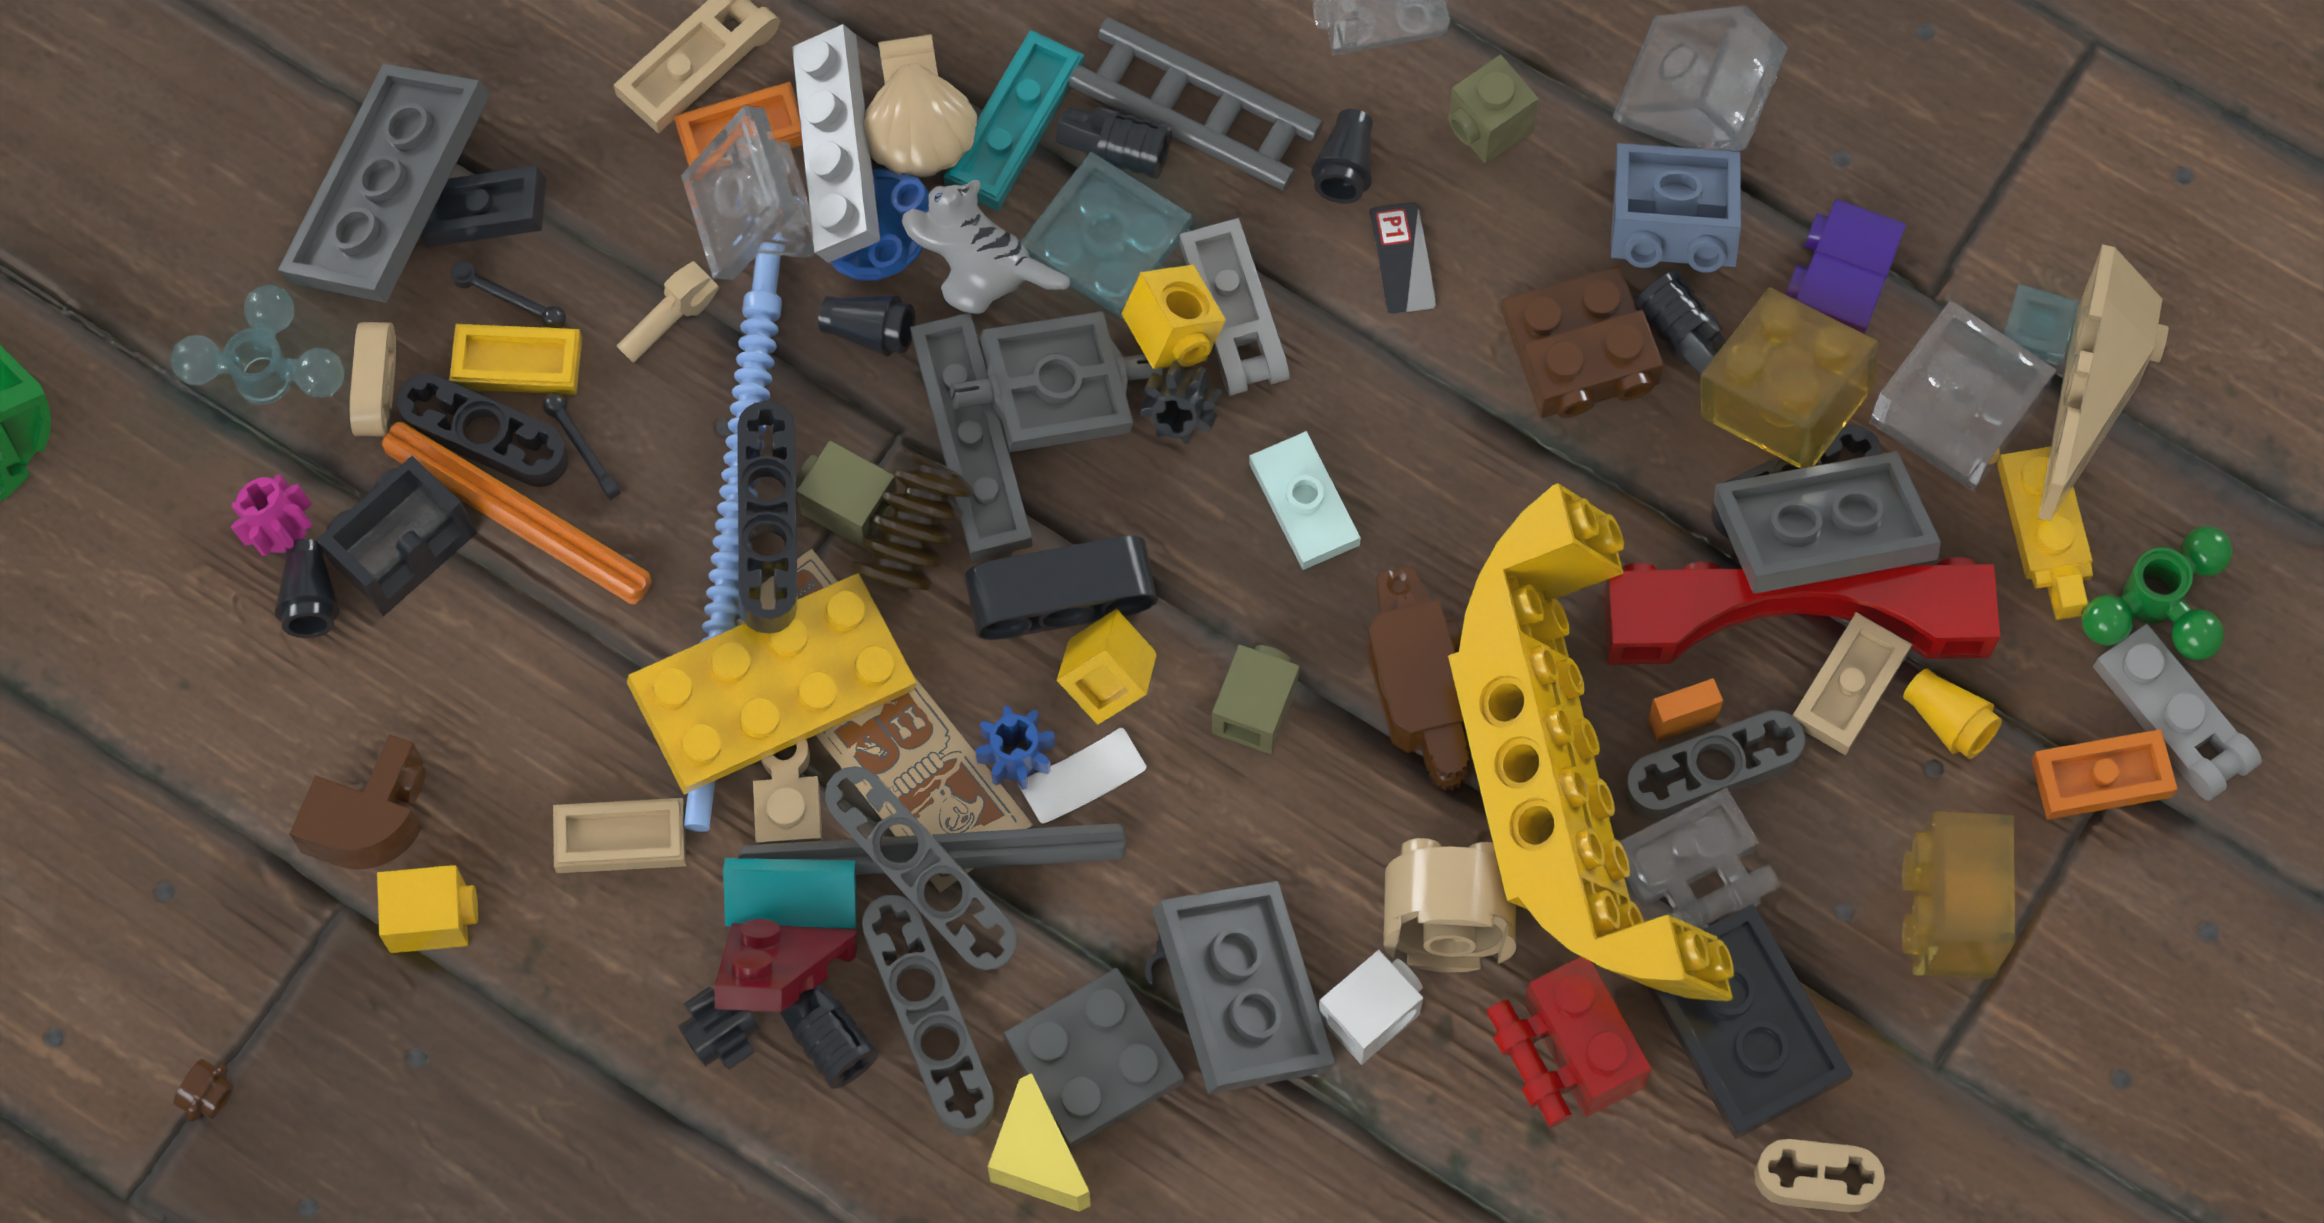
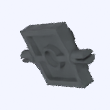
(1054, 381)

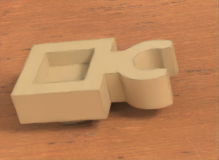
(787, 805)

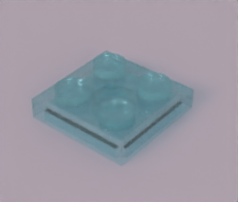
(1106, 232)

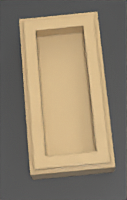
(619, 835)

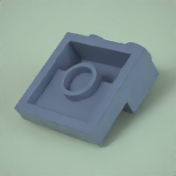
(1676, 206)

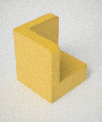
(1107, 666)

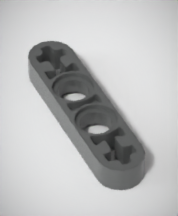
(914, 874)
(931, 1013)

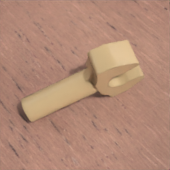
(686, 293)

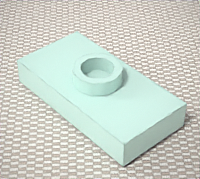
(1304, 500)

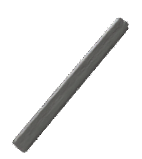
(967, 848)

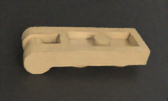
(693, 59)

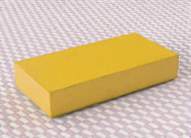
(516, 359)

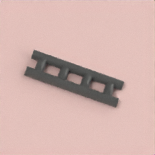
(1185, 69)

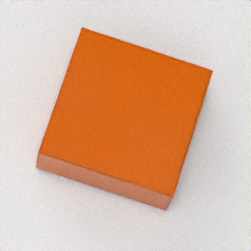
(1685, 710)

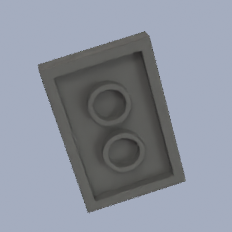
(1826, 522)
(1243, 987)

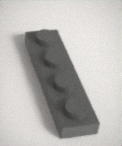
(971, 438)

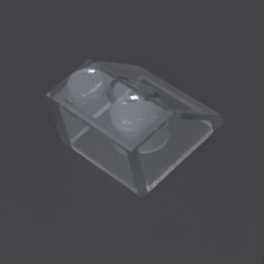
(1702, 78)

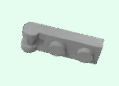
(1232, 279)
(2169, 699)

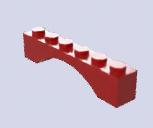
(1937, 608)

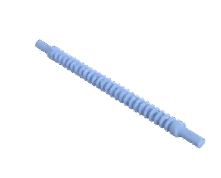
(761, 309)

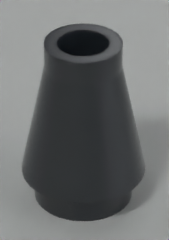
(1345, 160)
(870, 322)
(306, 593)

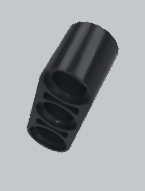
(1060, 587)

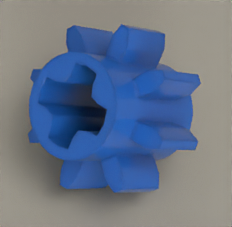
(1019, 763)

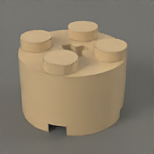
(1447, 907)

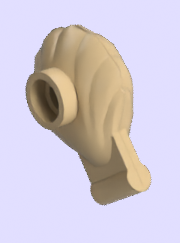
(917, 117)

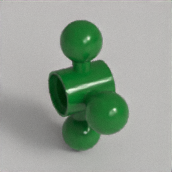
(2195, 632)

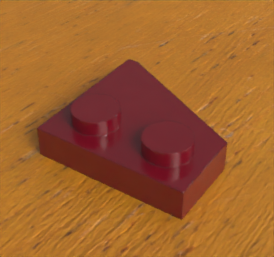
(773, 964)

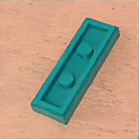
(1016, 118)

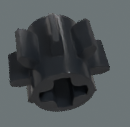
(1180, 402)
(717, 1032)

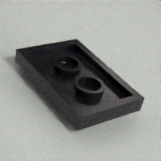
(1765, 1044)

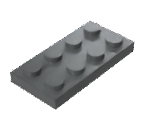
(384, 182)

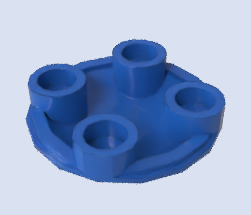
(895, 250)

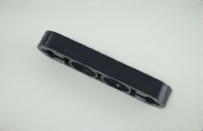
(770, 516)

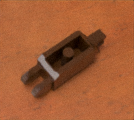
(1414, 675)

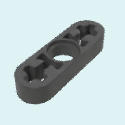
(1751, 730)

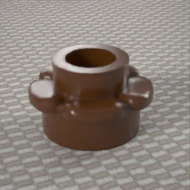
(204, 1091)

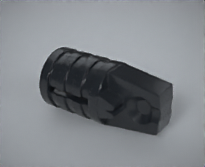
(1117, 139)
(1682, 320)
(829, 1037)

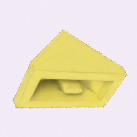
(1033, 1153)

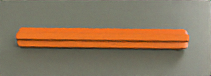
(520, 514)

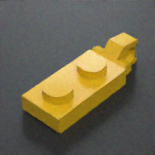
(2050, 551)

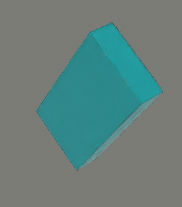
(791, 892)

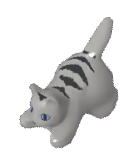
(980, 254)

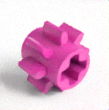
(271, 514)

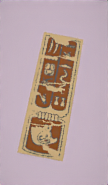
(913, 752)

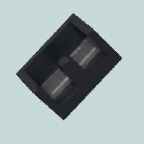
(397, 534)

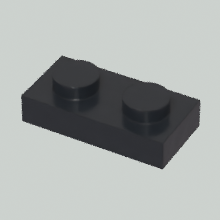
(487, 207)

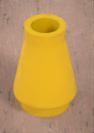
(1954, 714)

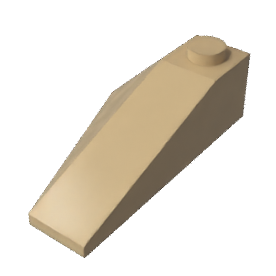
(2105, 362)

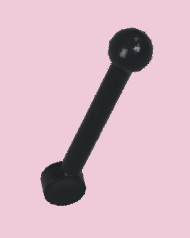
(465, 276)
(555, 406)

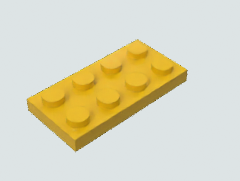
(765, 692)

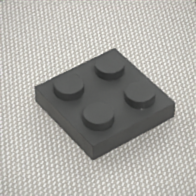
(1094, 1057)

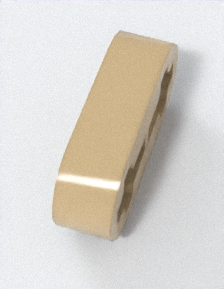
(372, 379)
(1822, 1160)

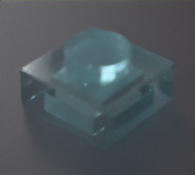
(2041, 322)

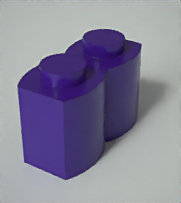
(1848, 263)

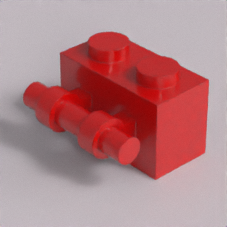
(1584, 1035)

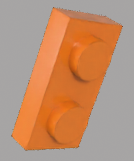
(2104, 774)

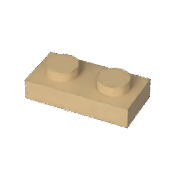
(1851, 683)

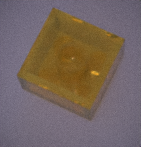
(1789, 379)
(1960, 895)

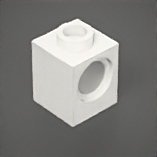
(1372, 1005)

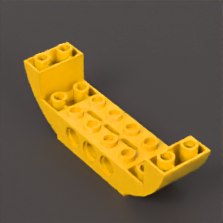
(1539, 754)

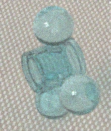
(268, 312)

